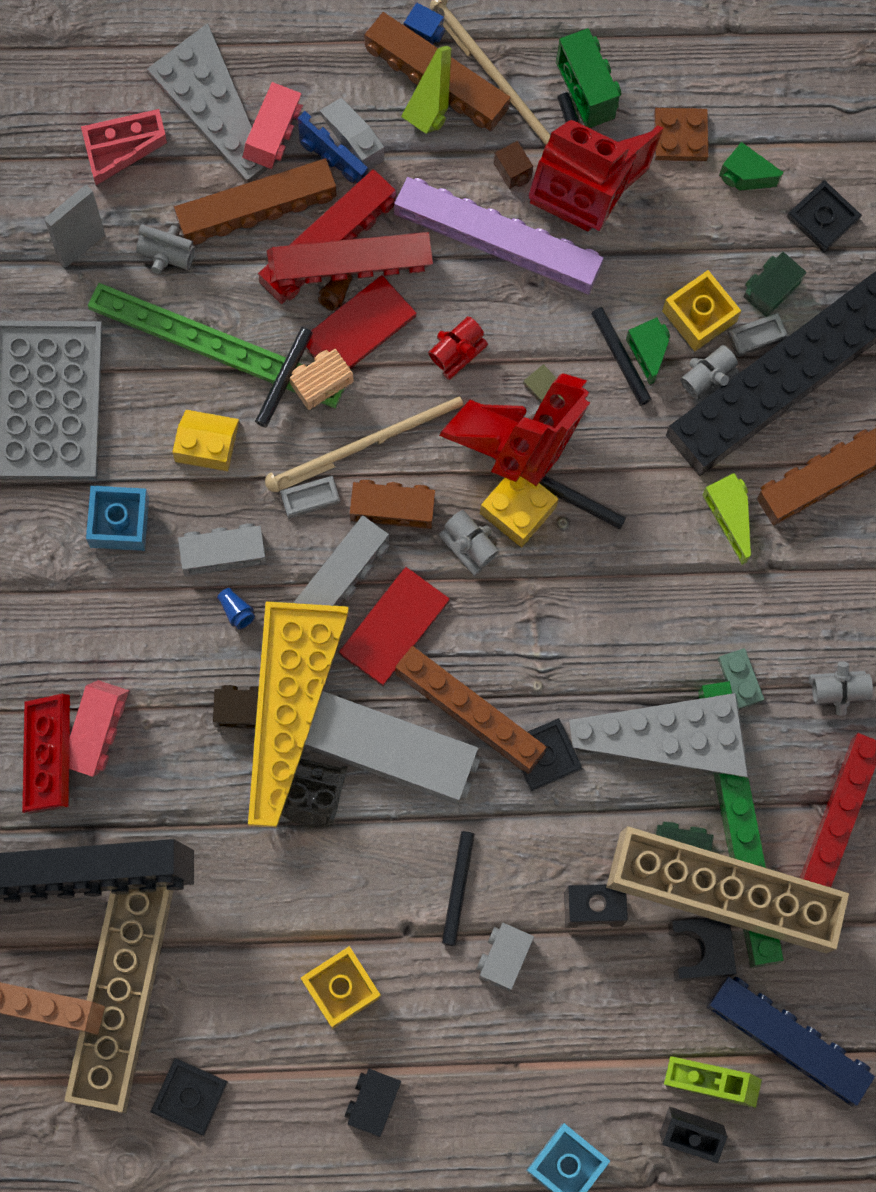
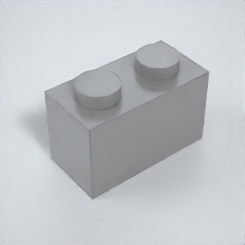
(505, 956)

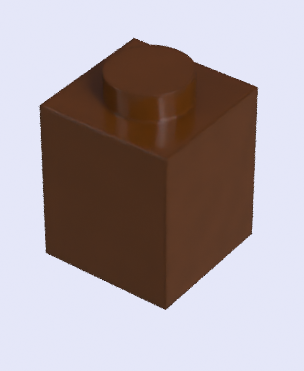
(513, 165)

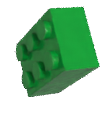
(588, 78)

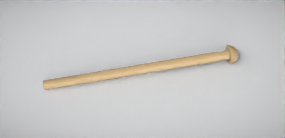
(470, 47)
(325, 462)

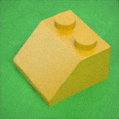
(205, 440)

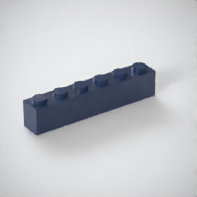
(791, 1041)

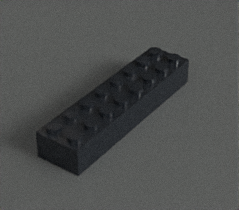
(95, 870)

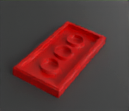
(362, 323)
(394, 626)
(46, 754)

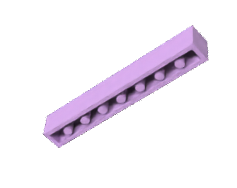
(498, 235)

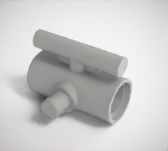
(165, 248)
(710, 373)
(469, 542)
(841, 687)

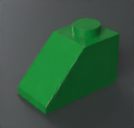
(749, 170)
(648, 346)

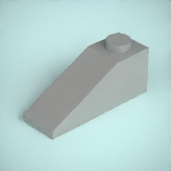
(353, 133)

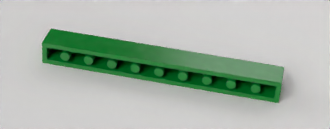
(742, 838)

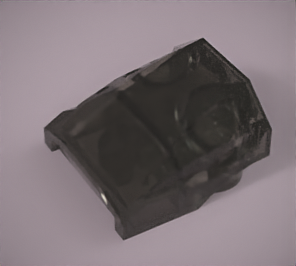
(315, 794)

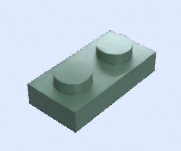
(738, 670)

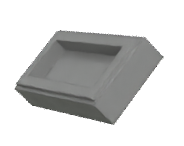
(757, 335)
(310, 497)

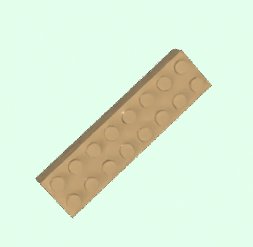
(728, 890)
(124, 985)

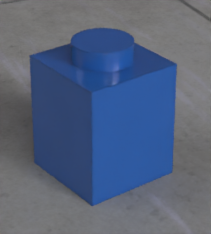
(425, 23)

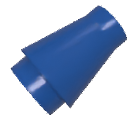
(237, 610)

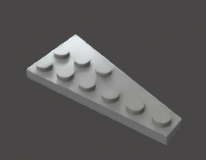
(203, 90)
(681, 734)

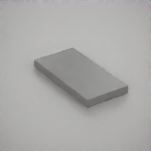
(75, 226)

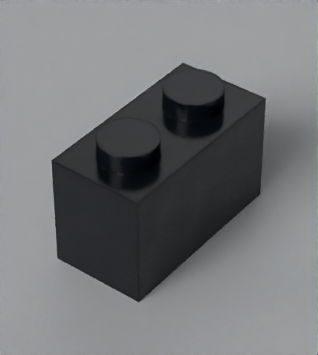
(373, 1102)
(693, 1134)

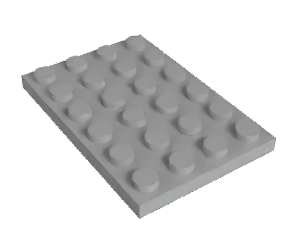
(49, 399)

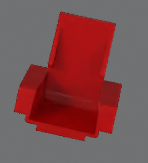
(588, 172)
(522, 444)

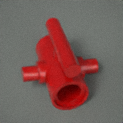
(458, 347)

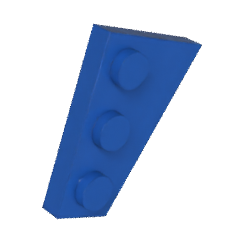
(323, 145)

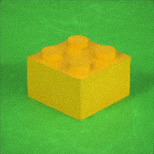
(701, 310)
(518, 508)
(340, 987)

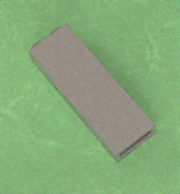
(392, 748)

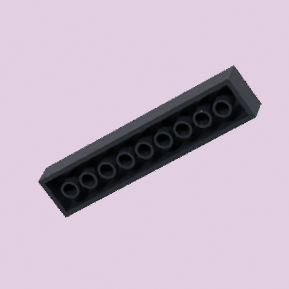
(778, 379)

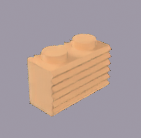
(321, 378)

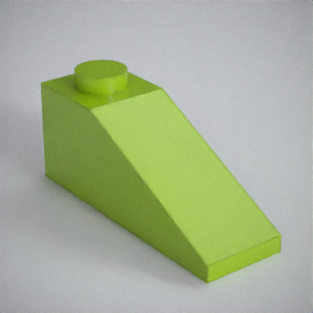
(431, 96)
(730, 508)
(713, 1081)

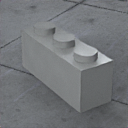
(221, 550)

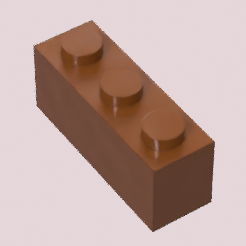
(392, 504)

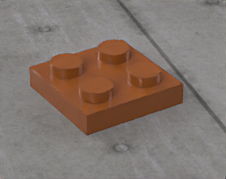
(683, 134)

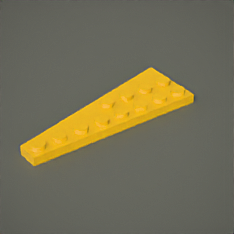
(293, 672)

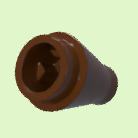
(334, 293)

